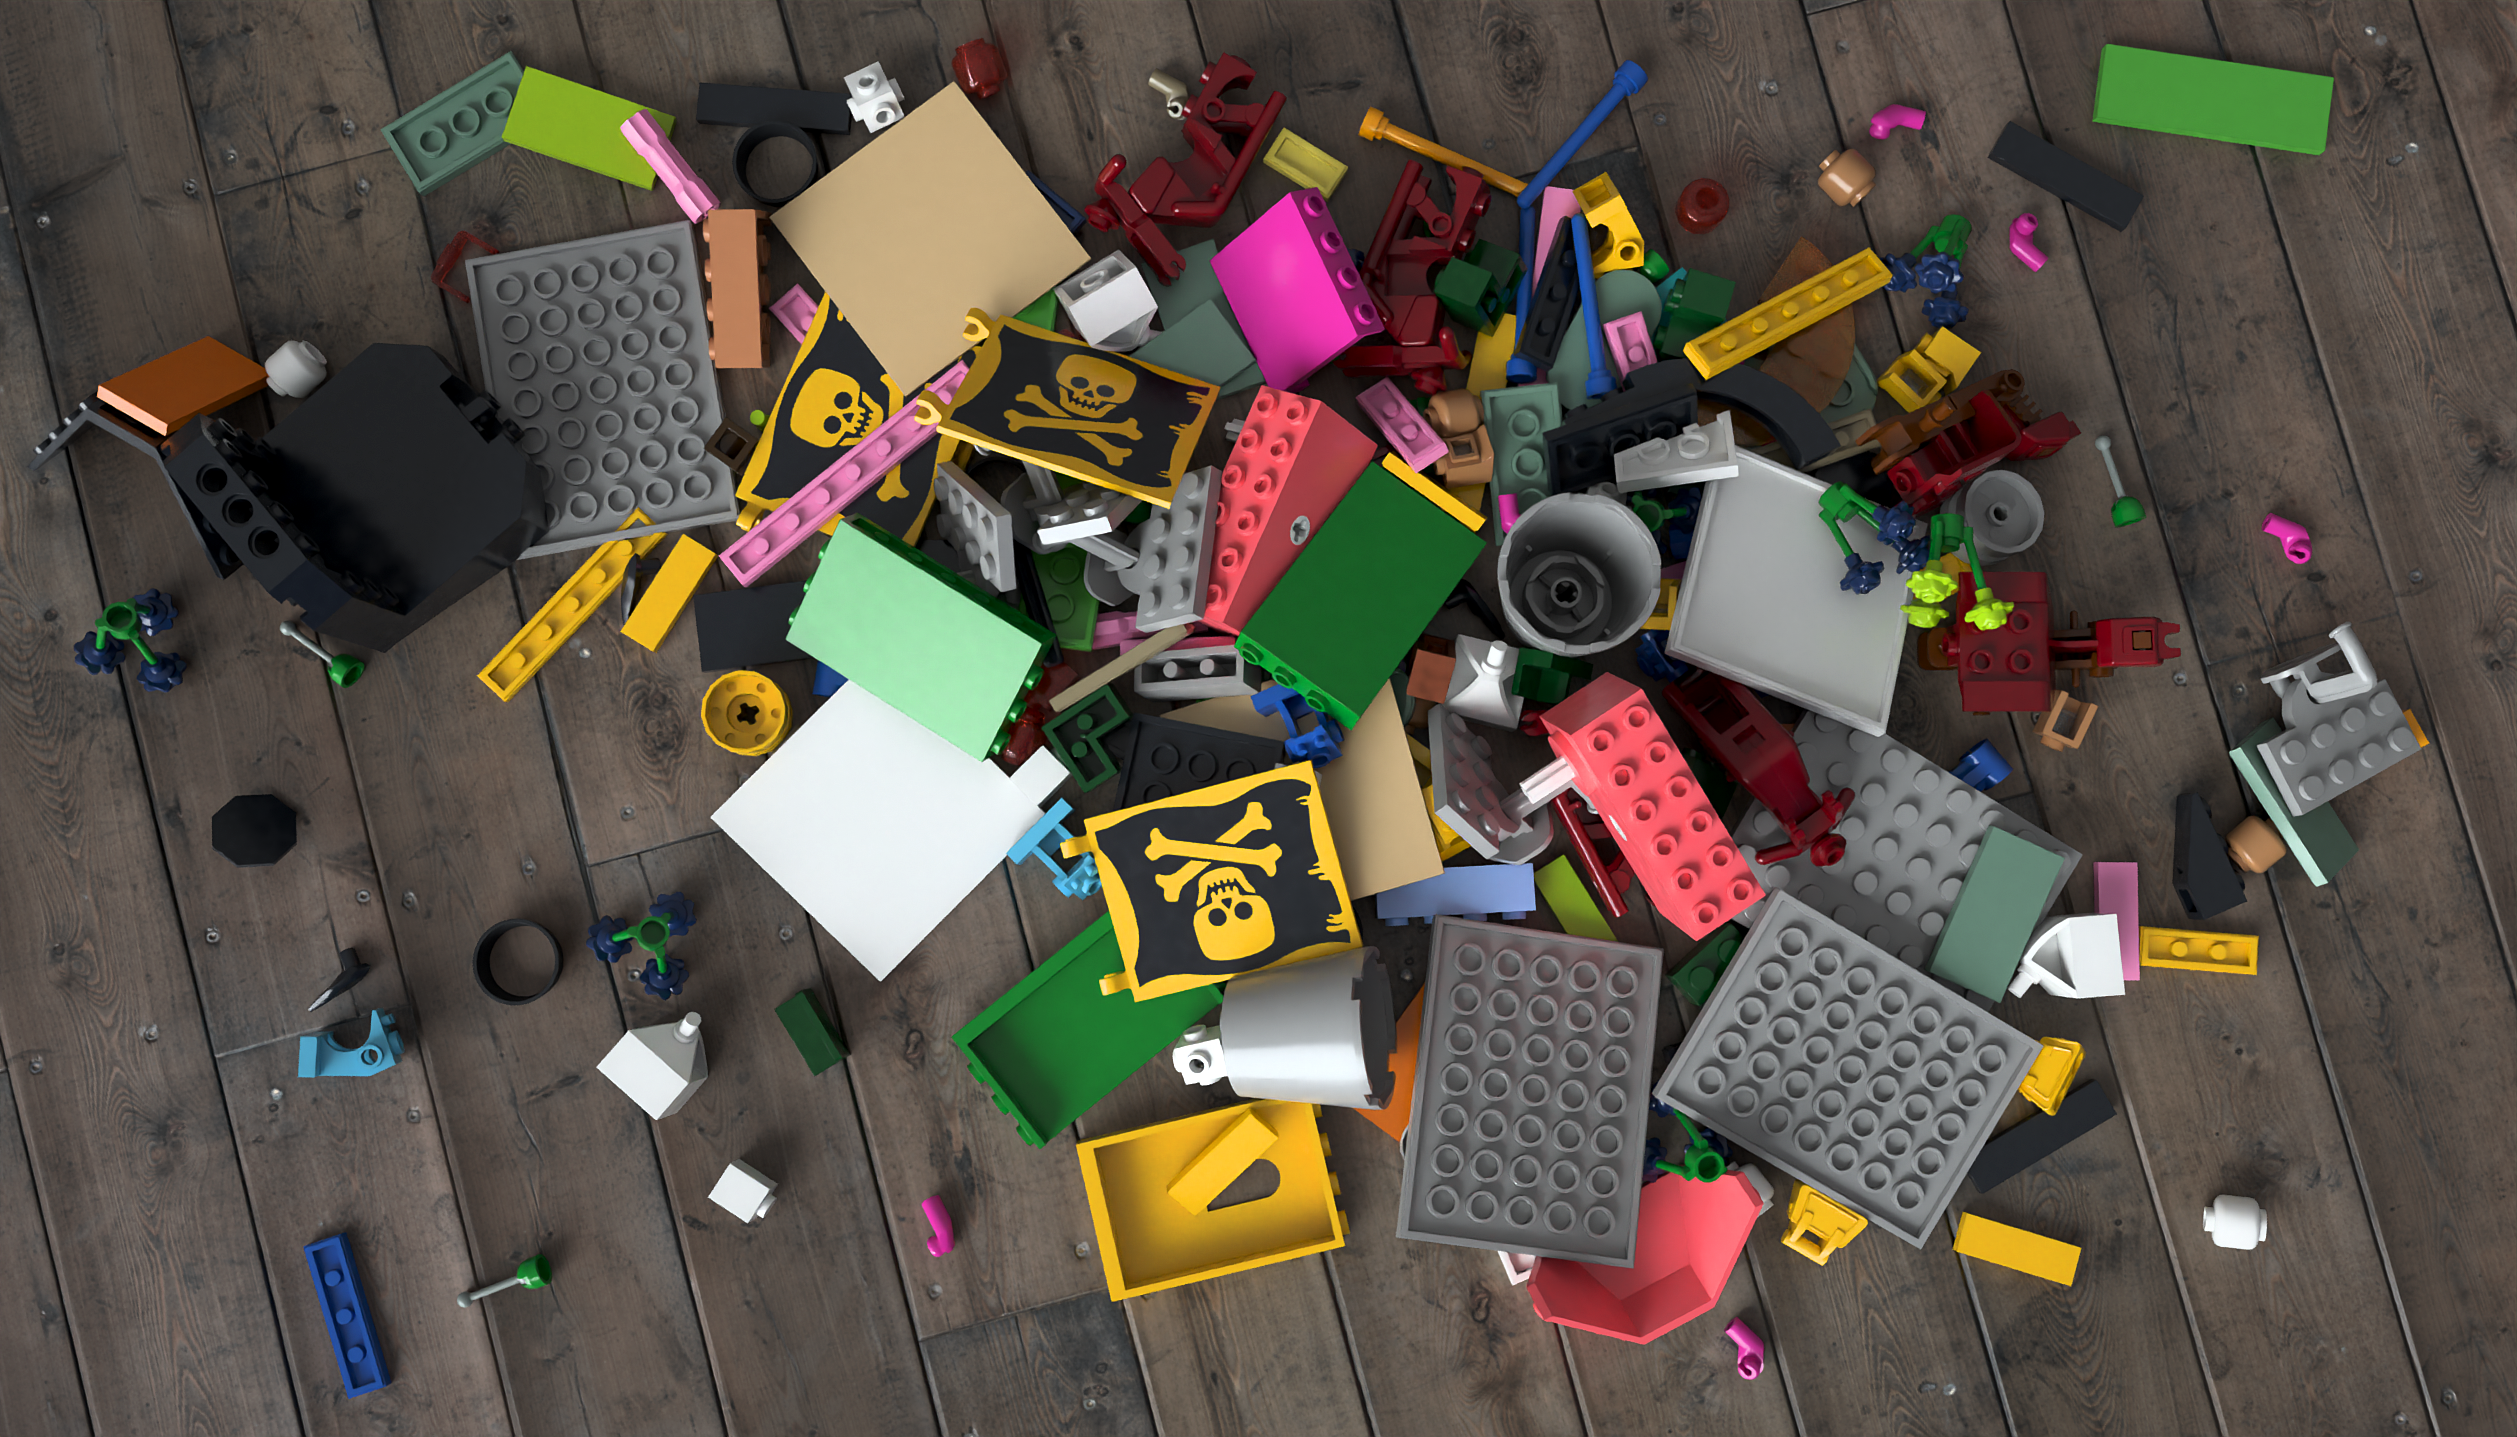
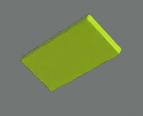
(580, 127)

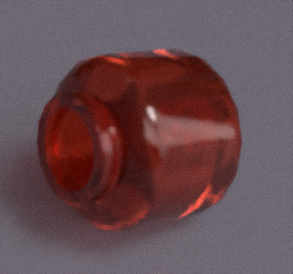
(979, 68)
(1702, 206)
(1025, 737)

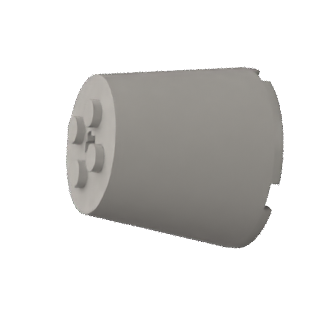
(1593, 554)
(1313, 1031)

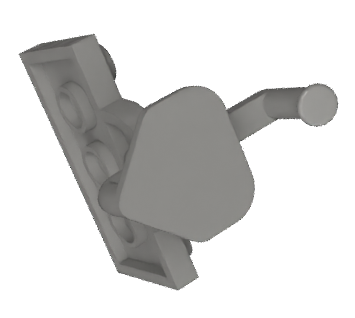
(1059, 513)
(979, 532)
(1161, 559)
(2335, 725)
(1477, 803)

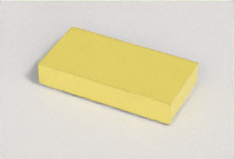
(1305, 164)

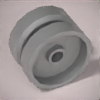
(2003, 515)

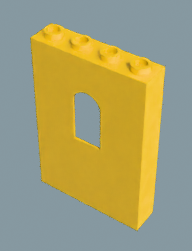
(1158, 1244)

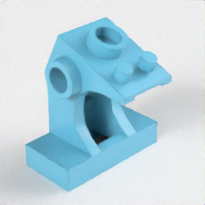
(1045, 840)
(325, 1057)

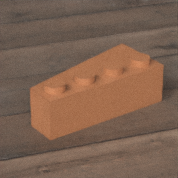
(738, 287)

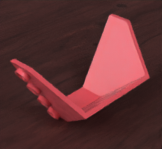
(1682, 1261)

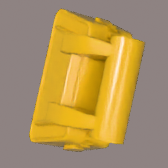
(2052, 1073)
(1822, 1216)

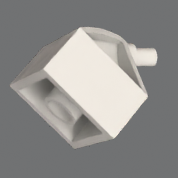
(1110, 304)
(1484, 683)
(2073, 957)
(659, 1065)

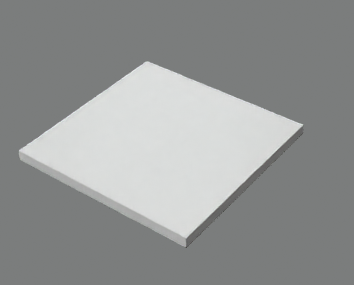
(1769, 603)
(876, 824)

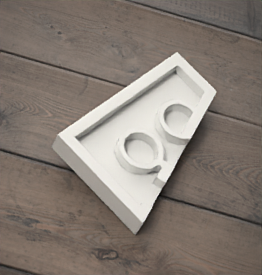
(1691, 457)

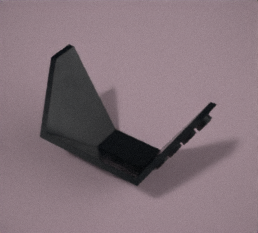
(98, 412)

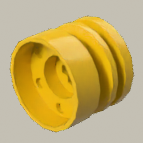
(725, 707)

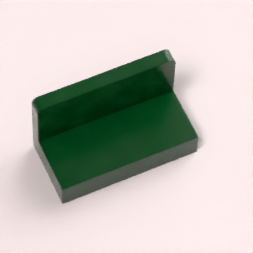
(812, 1031)

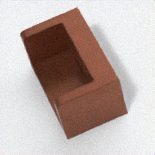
(1431, 668)

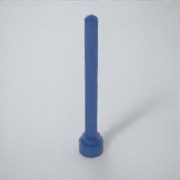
(1628, 80)
(1519, 370)
(1599, 379)

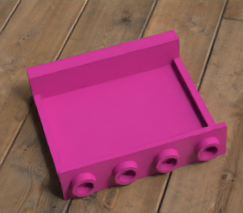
(1295, 290)

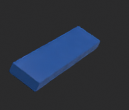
(347, 1315)

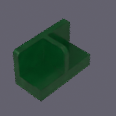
(1546, 675)

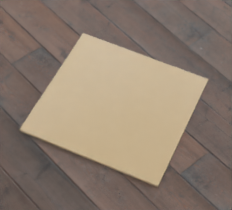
(924, 232)
(1367, 792)

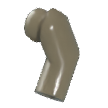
(1174, 90)

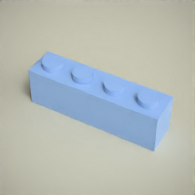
(1462, 891)

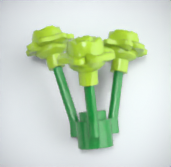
(1934, 585)

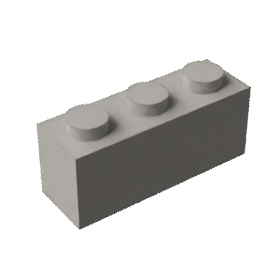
(1197, 675)

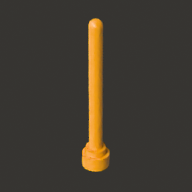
(1378, 126)

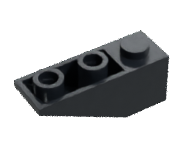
(2201, 864)

